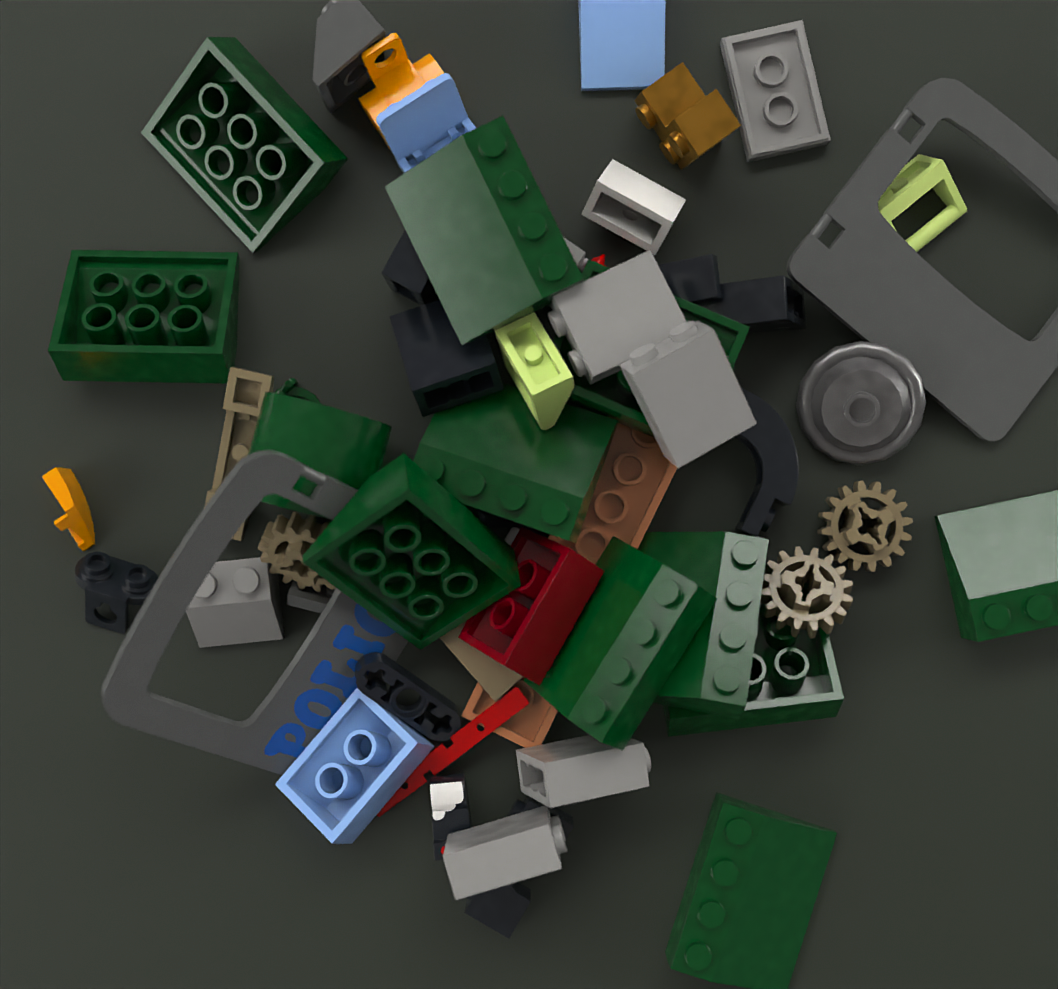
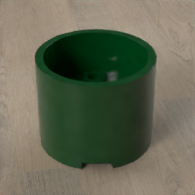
(322, 439)

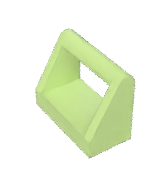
(911, 184)
(536, 368)

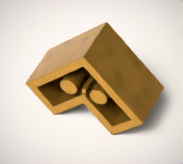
(684, 116)

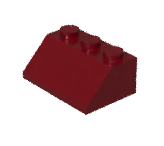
(536, 618)

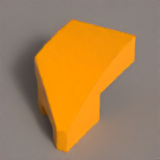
(73, 501)

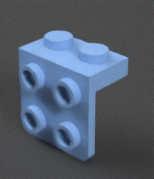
(424, 122)

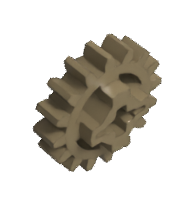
(874, 540)
(284, 546)
(825, 586)

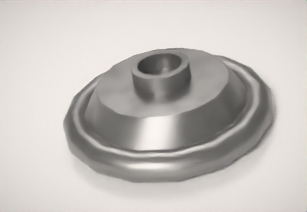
(861, 403)

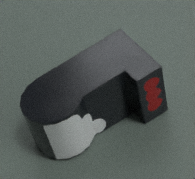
(449, 808)

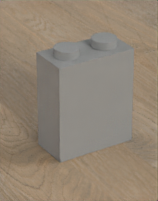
(615, 316)
(688, 392)
(581, 770)
(504, 851)

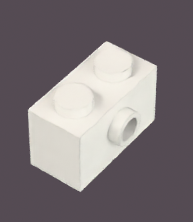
(633, 206)

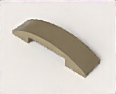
(242, 406)

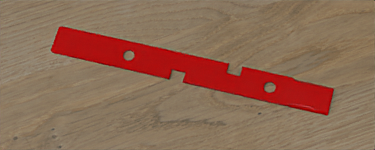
(463, 741)

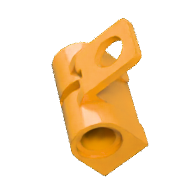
(394, 76)

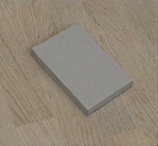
(775, 91)

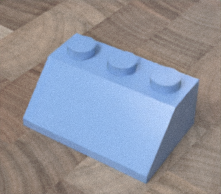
(353, 768)

